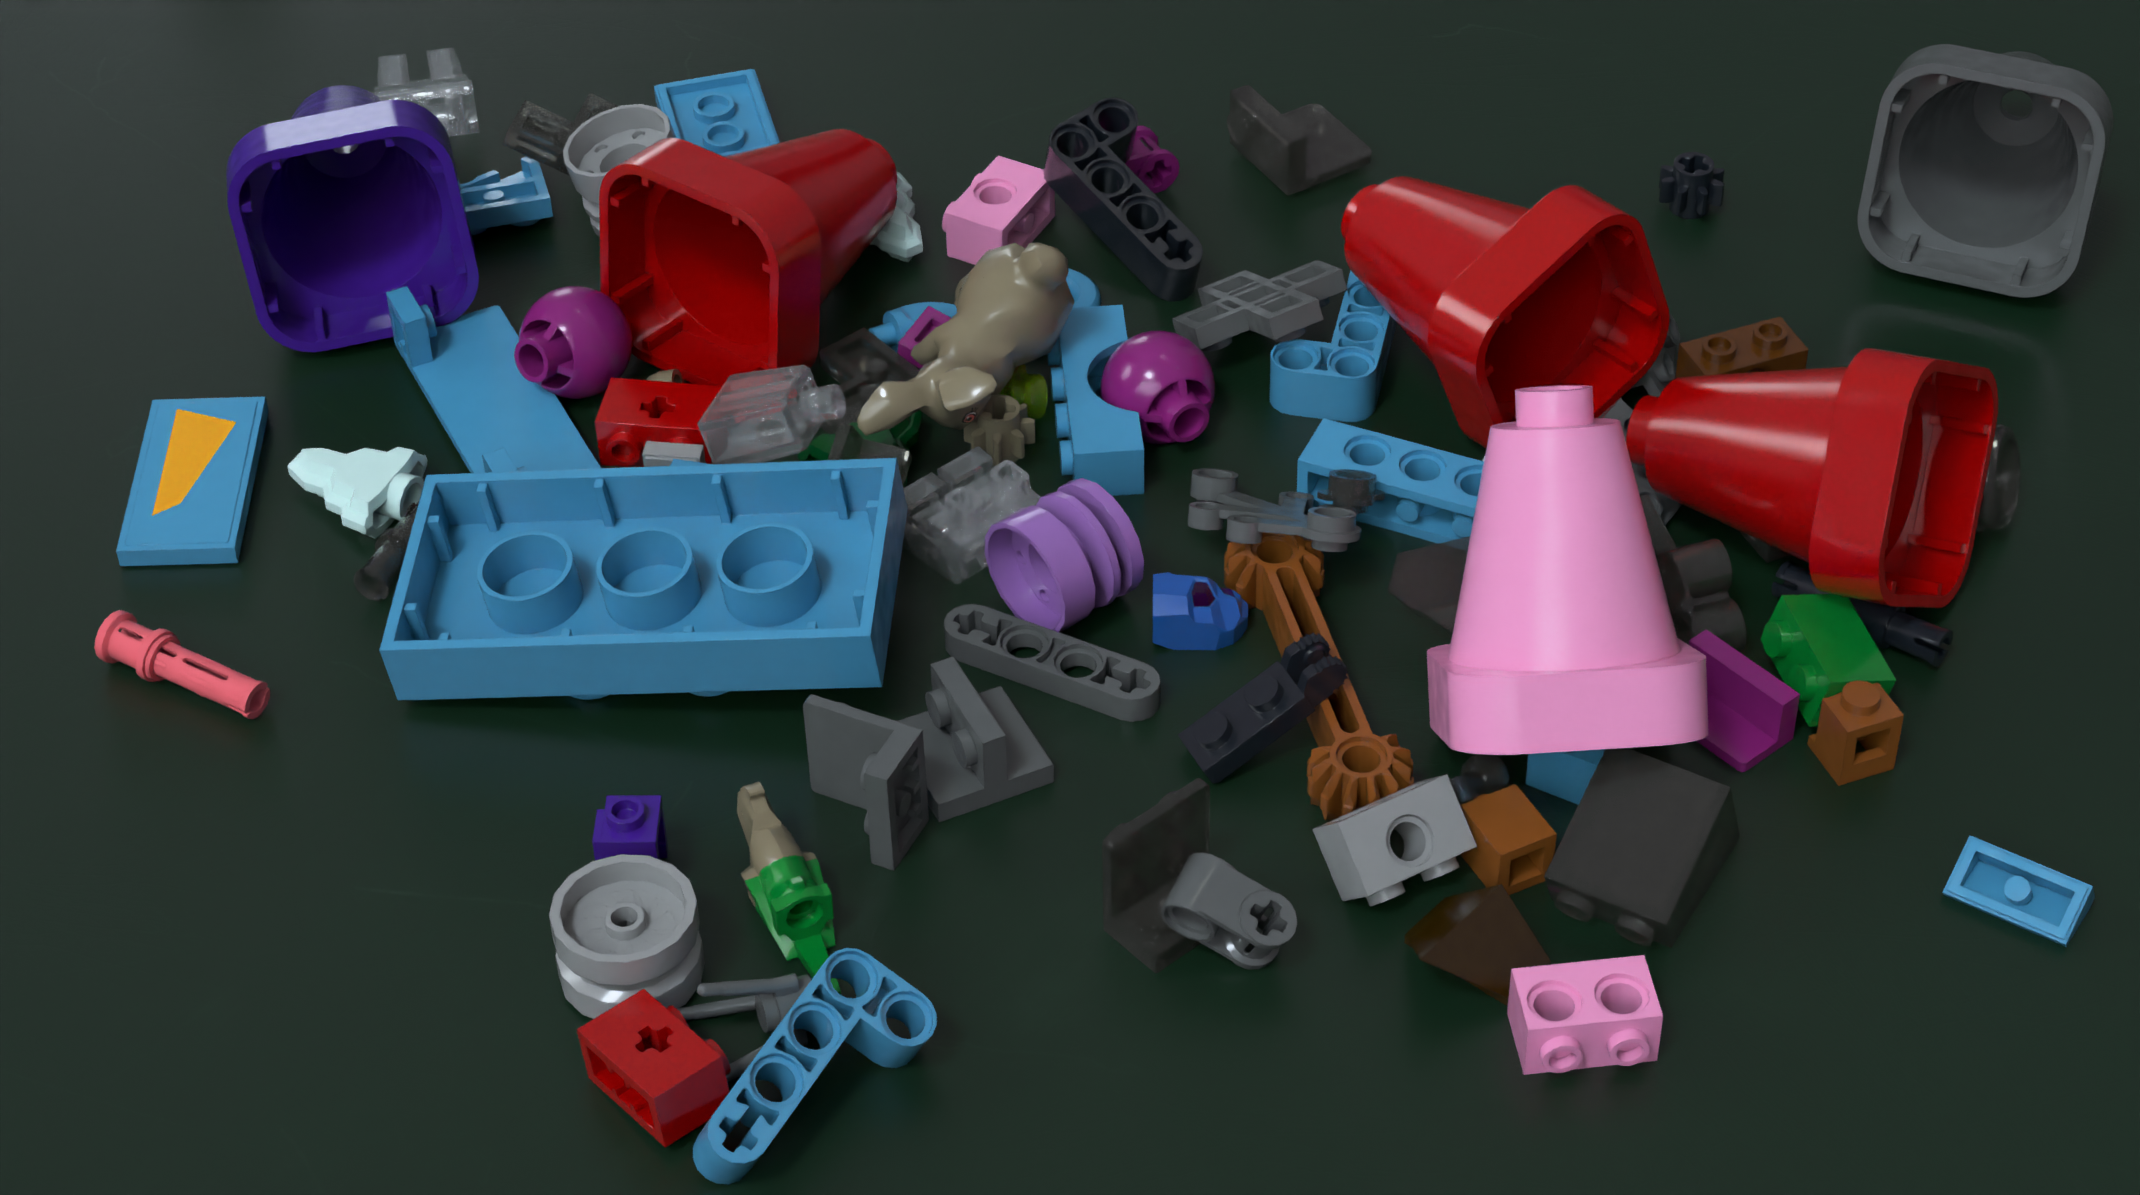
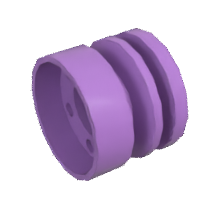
(1064, 555)

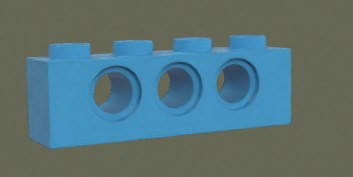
(1425, 488)

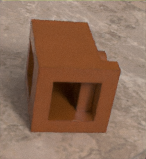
(1857, 714)

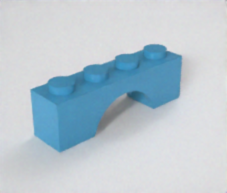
(1102, 438)

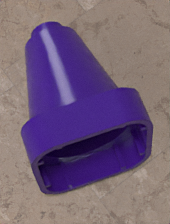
(347, 209)

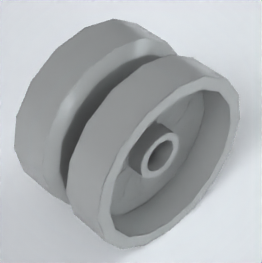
(626, 930)

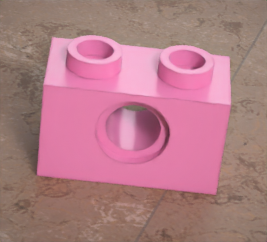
(999, 208)

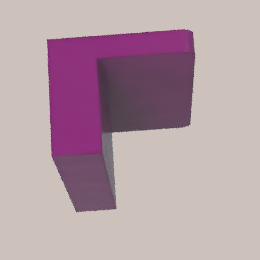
(1747, 705)

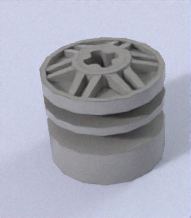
(607, 142)

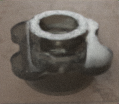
(1351, 490)

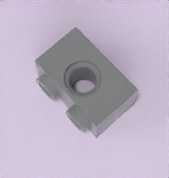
(1360, 848)

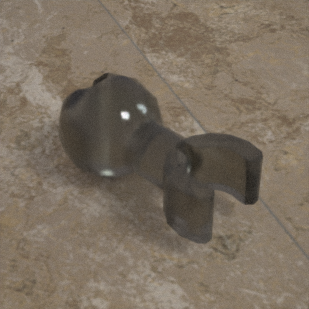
(1480, 776)

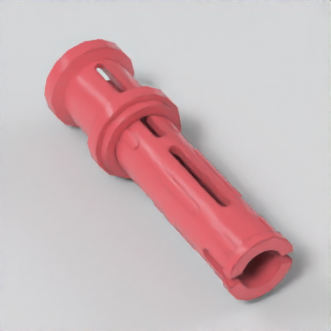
(160, 656)

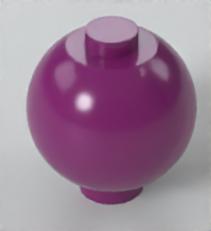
(574, 342)
(1164, 382)

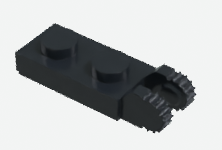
(1264, 707)

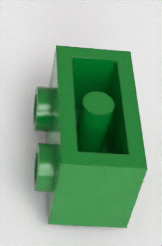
(1821, 648)

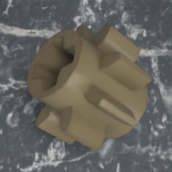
(1002, 429)

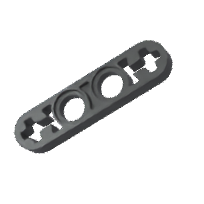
(1115, 688)

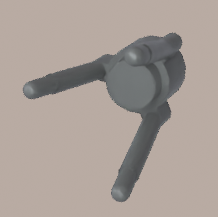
(769, 998)

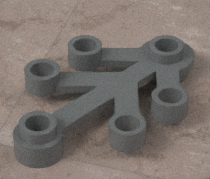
(1249, 517)

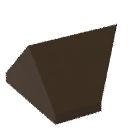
(1478, 939)

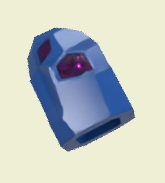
(1196, 613)

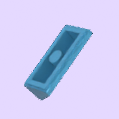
(2019, 891)

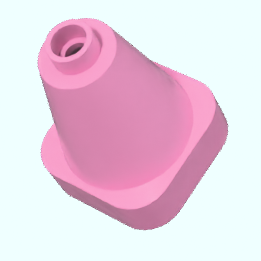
(1562, 600)

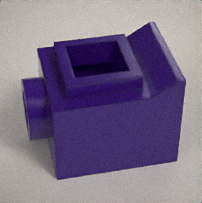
(630, 827)

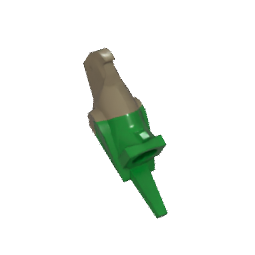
(785, 884)

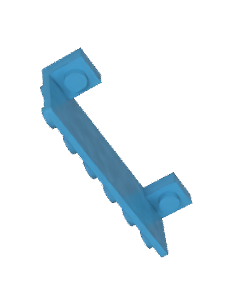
(479, 393)

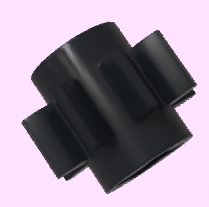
(1691, 185)

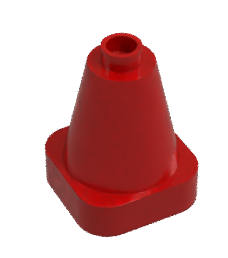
(738, 250)
(1510, 291)
(1845, 467)

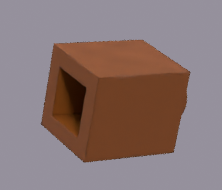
(1510, 840)

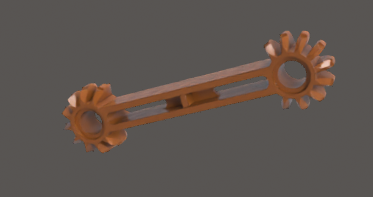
(1350, 761)

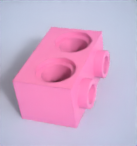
(1584, 1015)

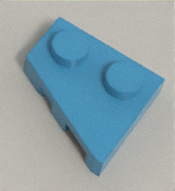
(512, 200)

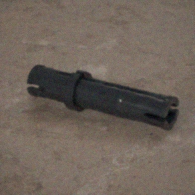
(1884, 623)

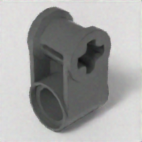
(1224, 908)

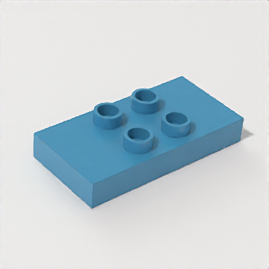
(648, 581)

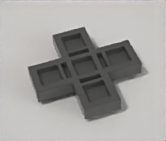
(1270, 307)

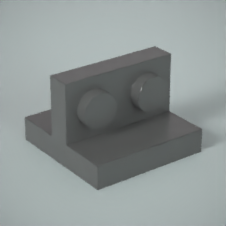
(975, 745)

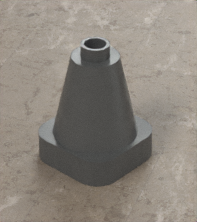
(1980, 192)

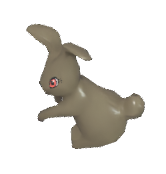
(1005, 317)

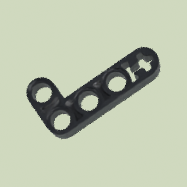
(1091, 176)

